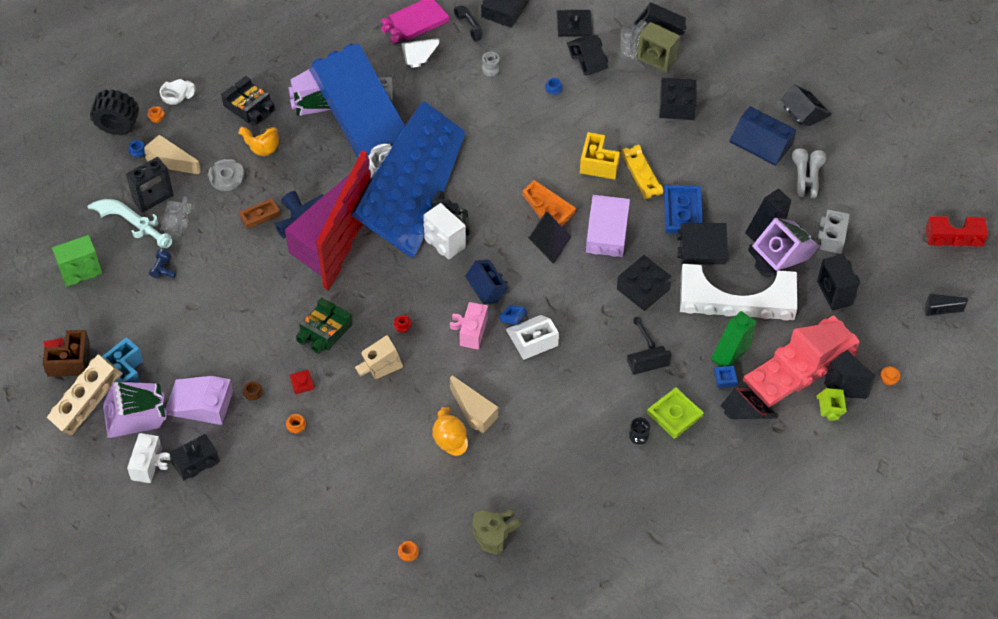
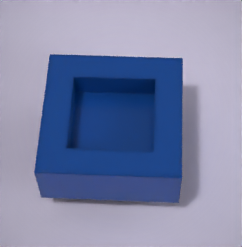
(513, 314)
(725, 376)

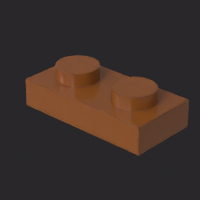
(259, 213)

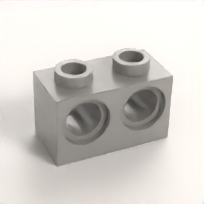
(834, 231)

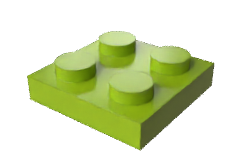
(675, 413)

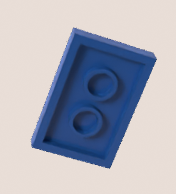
(681, 205)

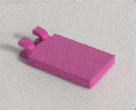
(414, 20)

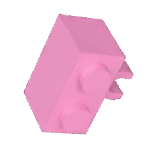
(472, 325)

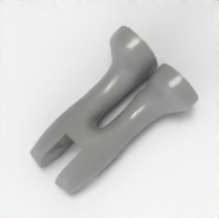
(816, 160)

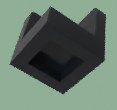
(439, 198)

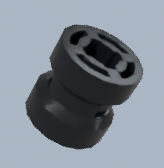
(639, 431)

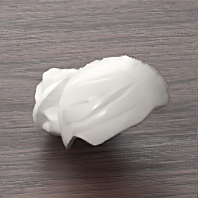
(176, 91)

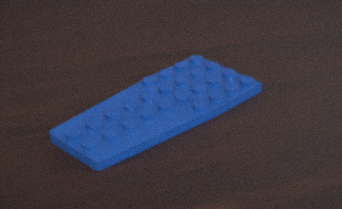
(410, 179)

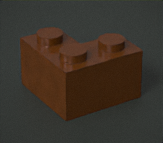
(71, 358)

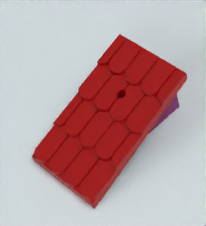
(327, 229)

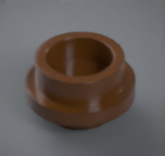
(252, 391)

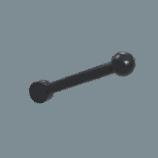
(637, 321)

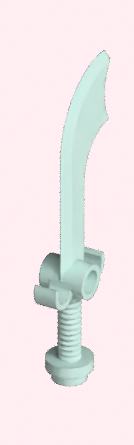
(112, 206)

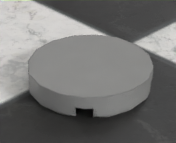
(226, 175)

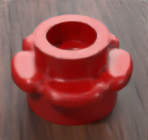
(402, 327)

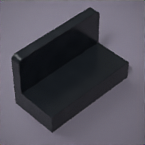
(649, 360)

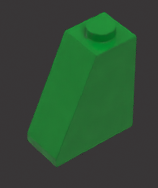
(735, 340)

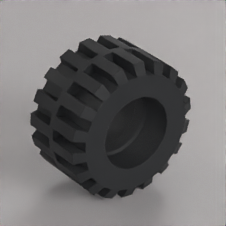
(114, 112)

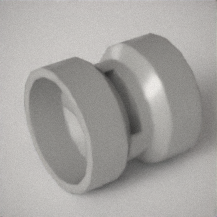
(490, 63)

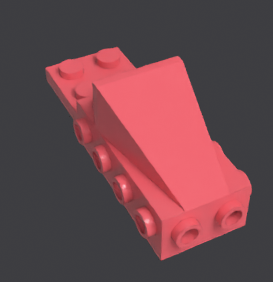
(801, 360)

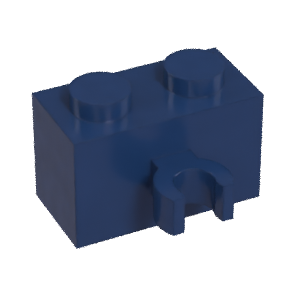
(486, 281)

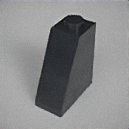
(663, 18)
(773, 206)

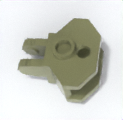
(491, 530)

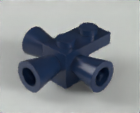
(294, 204)

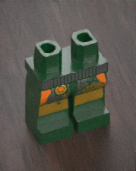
(324, 326)

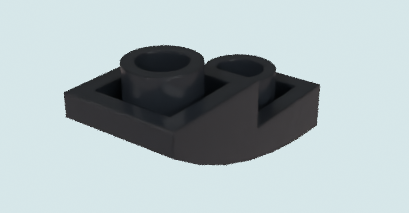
(761, 264)

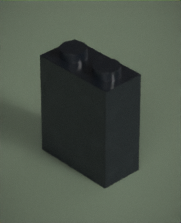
(702, 243)

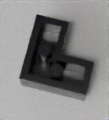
(589, 52)

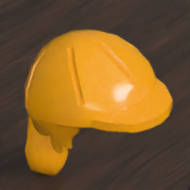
(262, 144)
(450, 433)

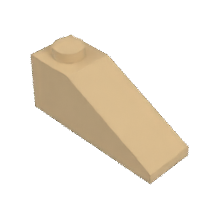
(171, 156)
(477, 410)

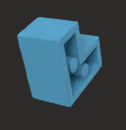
(125, 357)

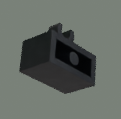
(194, 457)

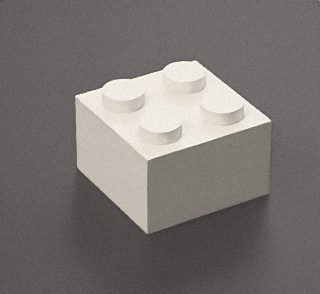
(444, 231)

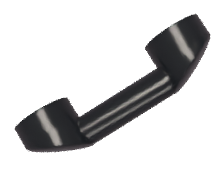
(463, 12)

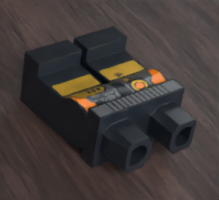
(247, 101)

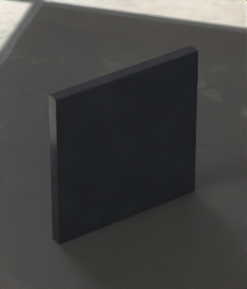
(574, 23)
(549, 237)

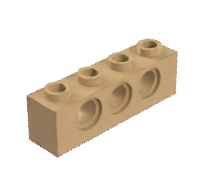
(94, 392)

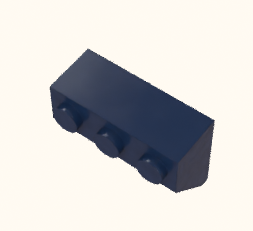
(763, 136)

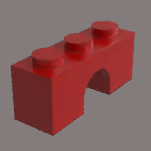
(941, 233)

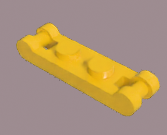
(641, 172)

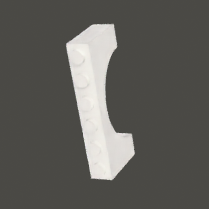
(701, 297)

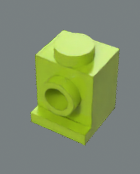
(832, 403)

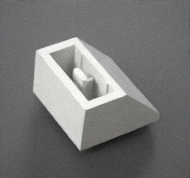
(534, 336)

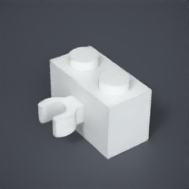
(146, 457)

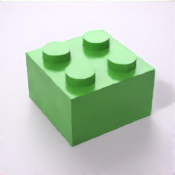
(77, 260)

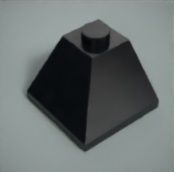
(745, 404)

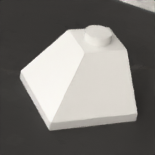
(418, 51)

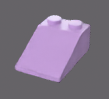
(200, 399)

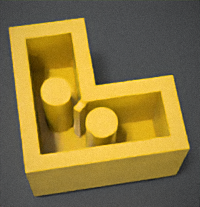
(597, 160)

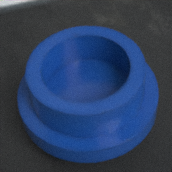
(553, 86)
(136, 148)

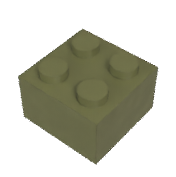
(658, 47)

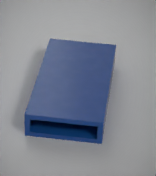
(357, 99)

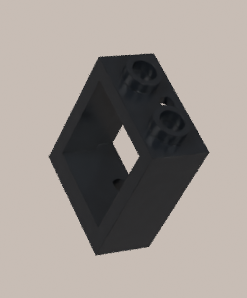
(155, 194)

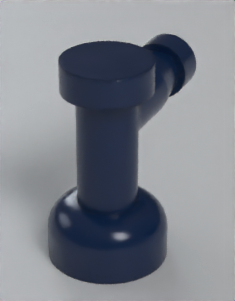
(162, 257)

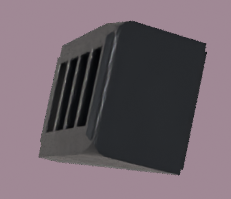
(944, 304)

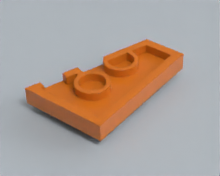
(544, 200)

